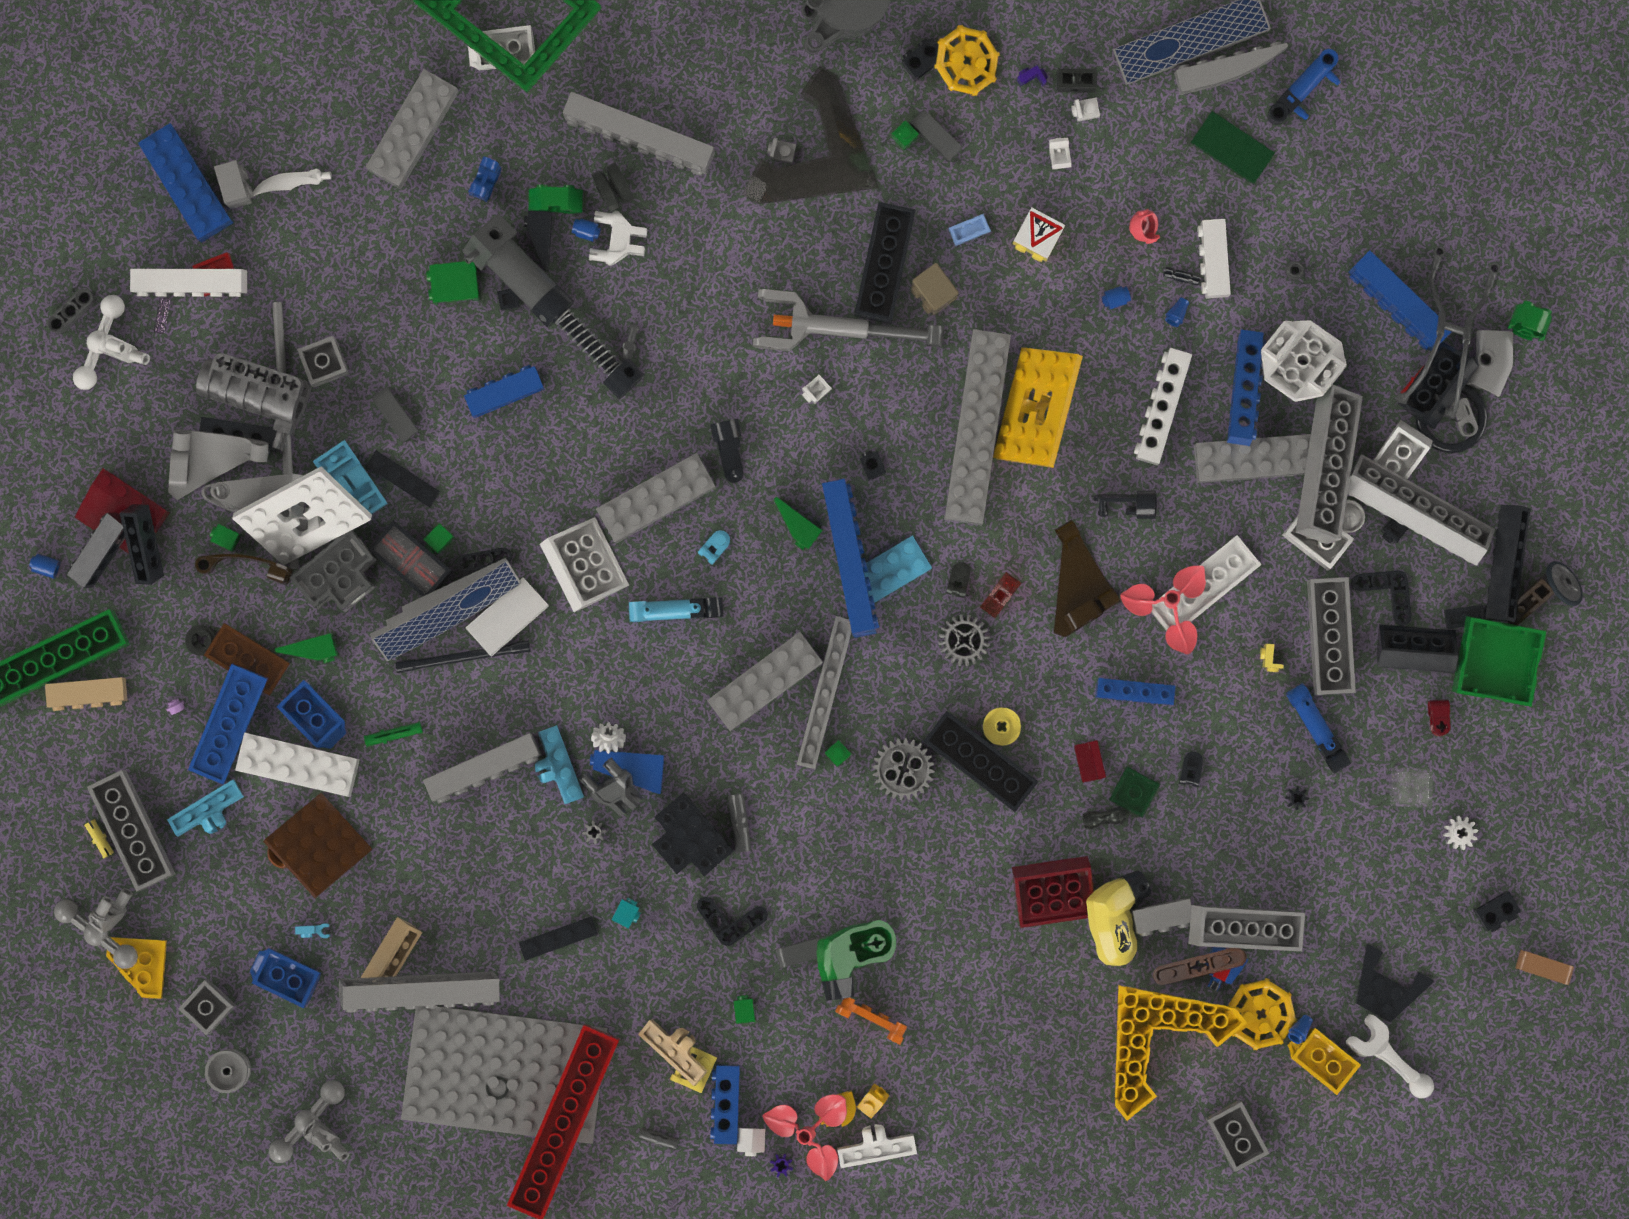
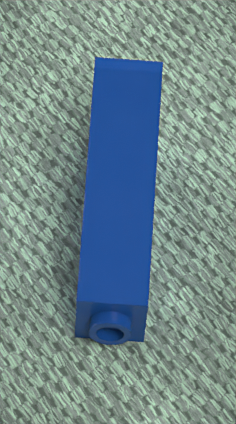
(644, 768)

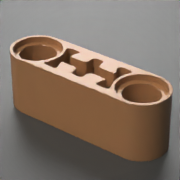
(1544, 967)

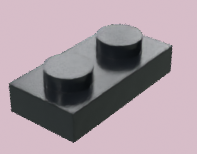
(1456, 617)

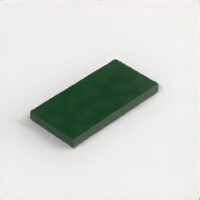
(1232, 147)

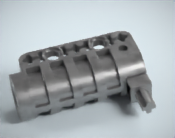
(255, 395)

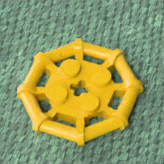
(977, 58)
(1272, 1013)

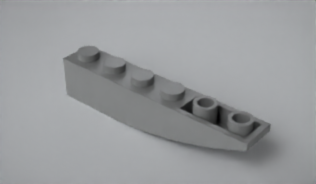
(1223, 69)

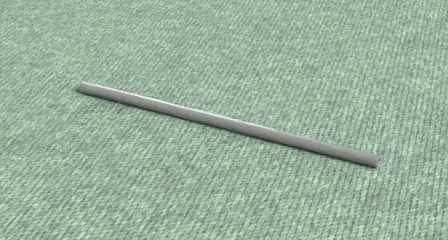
(281, 366)

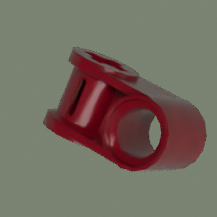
(1439, 714)

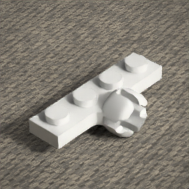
(876, 1148)

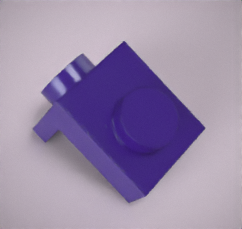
(1027, 75)

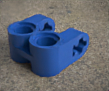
(485, 180)

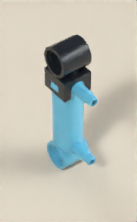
(676, 609)

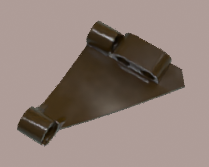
(1081, 586)

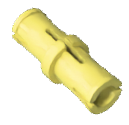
(99, 838)

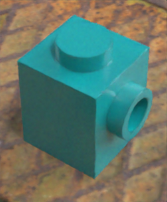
(626, 913)

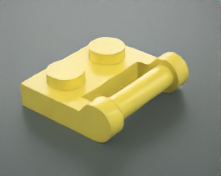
(706, 1060)

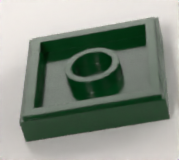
(1134, 792)

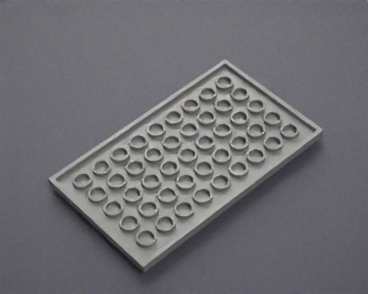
(465, 1049)

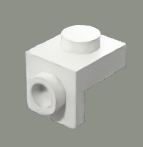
(1059, 153)
(815, 390)

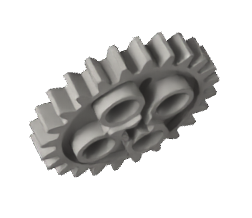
(886, 763)

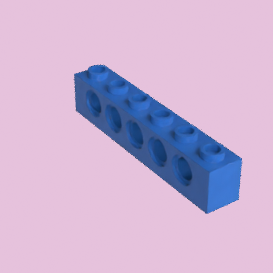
(1236, 432)

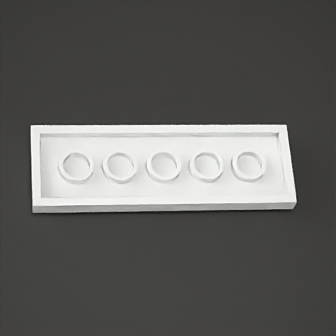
(1222, 573)

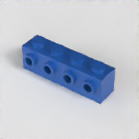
(503, 392)

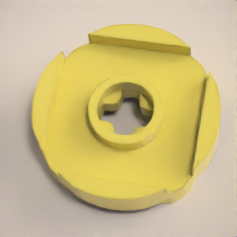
(1001, 715)

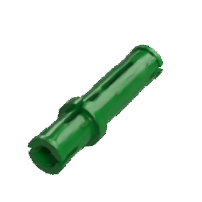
(393, 734)

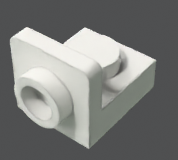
(1085, 109)

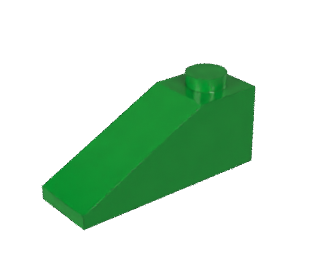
(800, 528)
(319, 648)

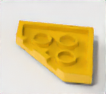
(149, 970)

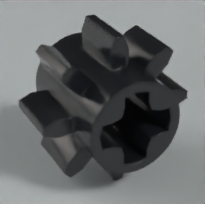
(1302, 798)

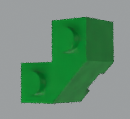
(556, 199)

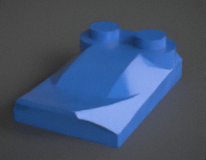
(313, 716)
(284, 977)

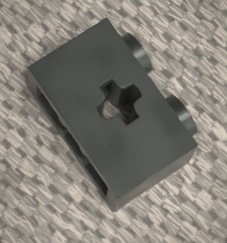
(1076, 80)

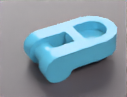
(720, 541)

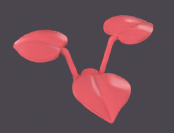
(1191, 583)
(832, 1110)

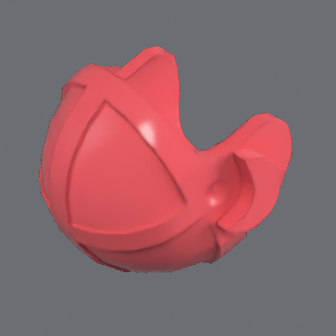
(1144, 226)

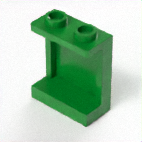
(453, 282)

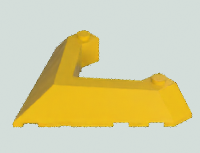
(1146, 1010)

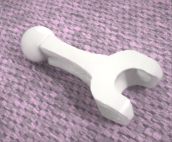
(1378, 1045)

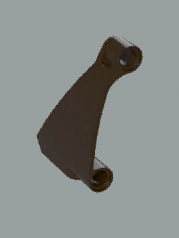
(276, 571)

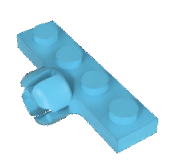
(558, 765)
(206, 810)

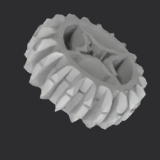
(951, 651)

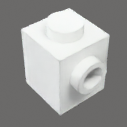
(751, 1141)

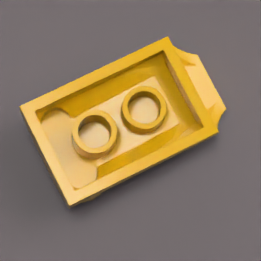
(1324, 1060)

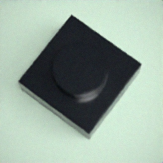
(508, 299)

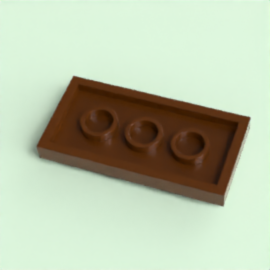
(236, 648)

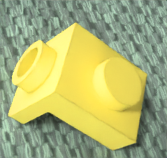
(1267, 655)

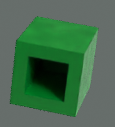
(904, 135)
(225, 537)
(438, 539)
(837, 753)
(744, 1009)

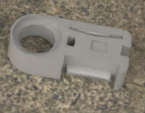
(1465, 415)

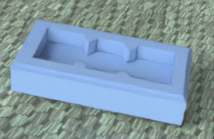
(969, 229)

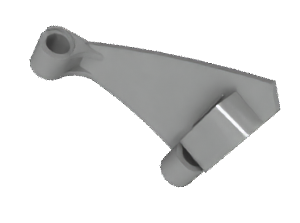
(206, 455)

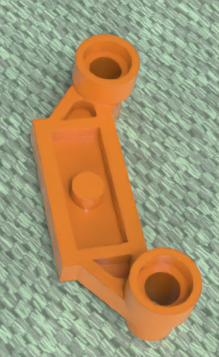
(896, 1030)

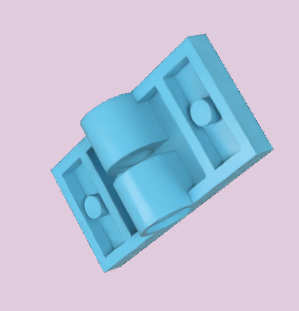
(351, 475)

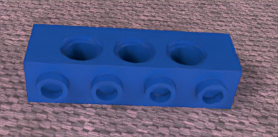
(1135, 691)
(730, 1134)

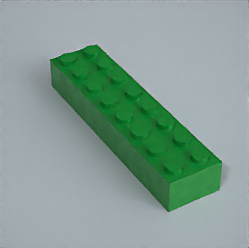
(60, 655)

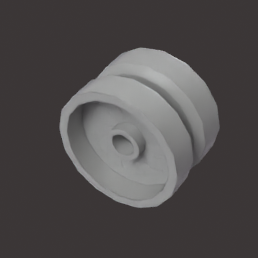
(239, 1070)

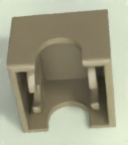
(934, 289)

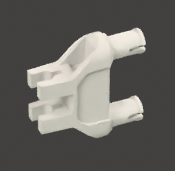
(620, 238)

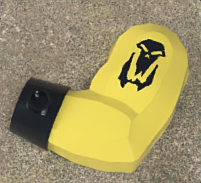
(1111, 917)

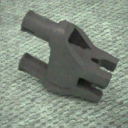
(617, 791)

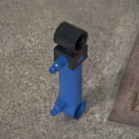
(1303, 86)
(1319, 730)

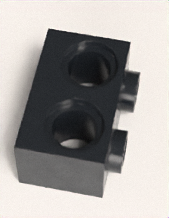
(926, 62)
(1495, 907)

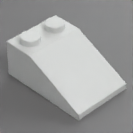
(1403, 450)

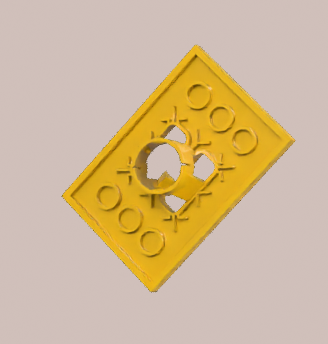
(1038, 438)

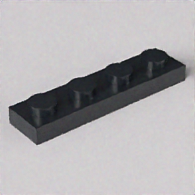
(403, 478)
(558, 938)

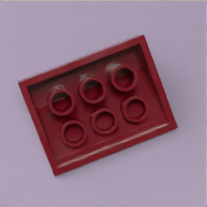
(112, 495)
(1052, 891)

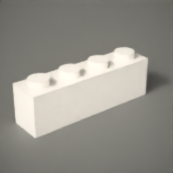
(1215, 258)

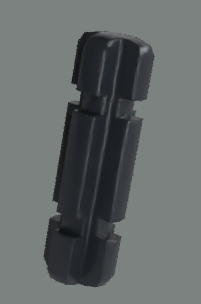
(1182, 276)

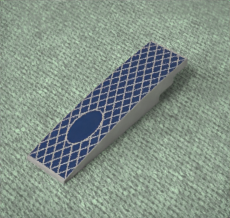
(1191, 39)
(444, 609)

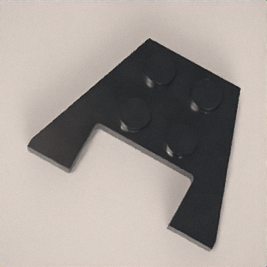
(1382, 994)

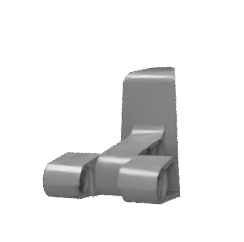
(240, 493)

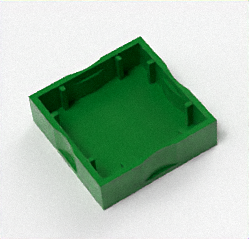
(1498, 661)

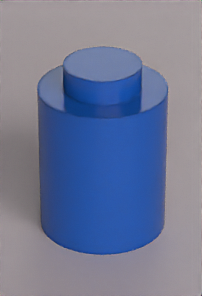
(45, 565)

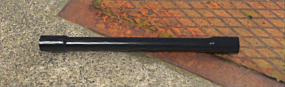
(411, 665)

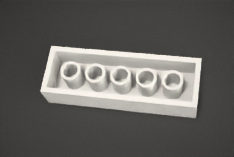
(297, 764)

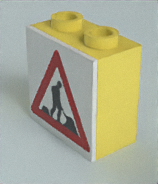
(1038, 235)

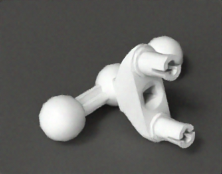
(101, 342)

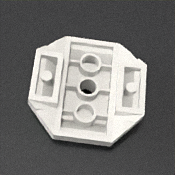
(1304, 342)

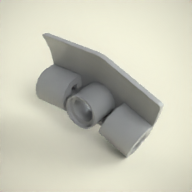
(1499, 350)

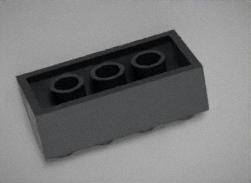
(1438, 386)
(1417, 648)

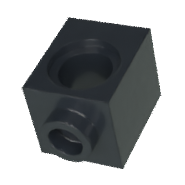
(872, 473)

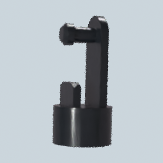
(728, 442)
(1145, 503)

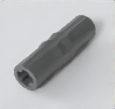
(739, 823)

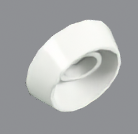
(1353, 517)

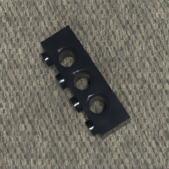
(231, 428)
(142, 544)

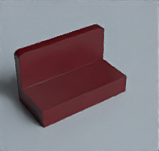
(1089, 761)

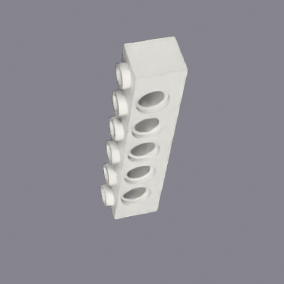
(1181, 361)

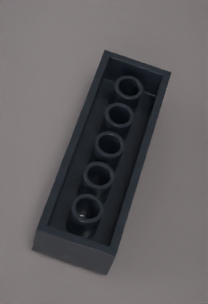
(884, 262)
(980, 761)

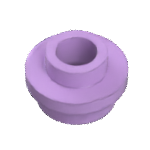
(175, 706)

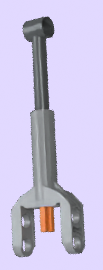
(805, 322)

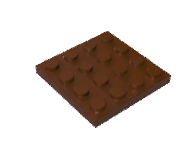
(318, 845)

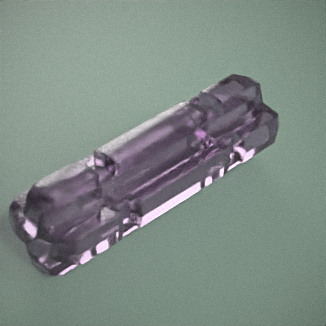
(162, 314)

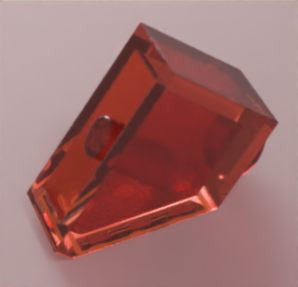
(1000, 595)

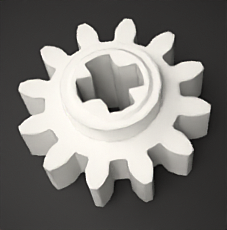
(608, 737)
(1458, 825)

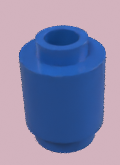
(586, 229)
(1116, 297)

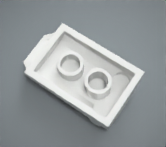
(515, 40)

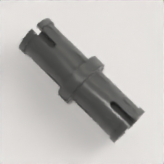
(658, 1138)

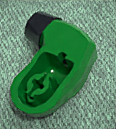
(851, 949)

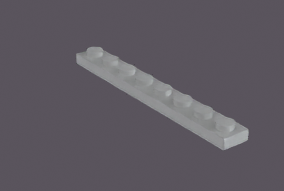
(825, 693)

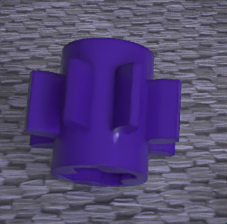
(778, 1160)

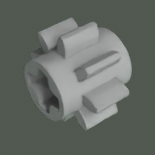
(589, 828)

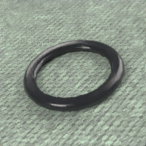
(1469, 442)

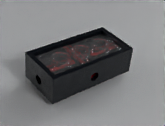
(410, 560)

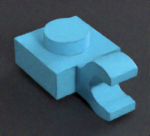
(307, 931)

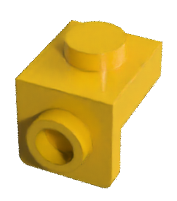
(873, 1101)

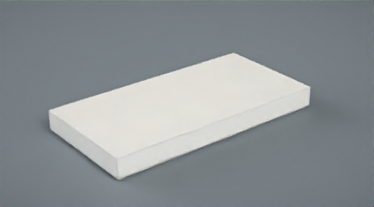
(507, 617)

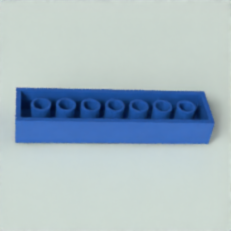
(850, 563)

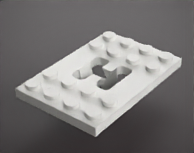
(325, 500)

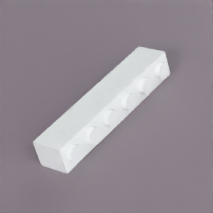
(188, 281)

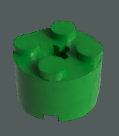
(1530, 321)

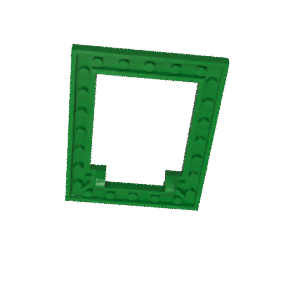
(521, 74)

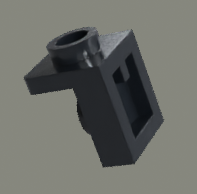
(1393, 531)

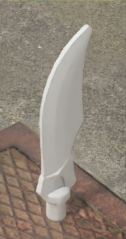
(289, 181)

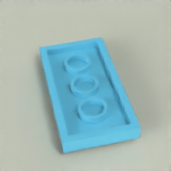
(896, 568)

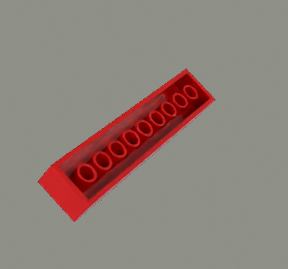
(563, 1122)

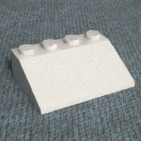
(584, 564)

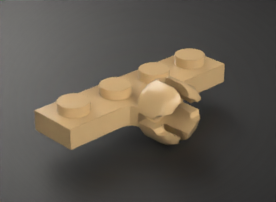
(674, 1050)

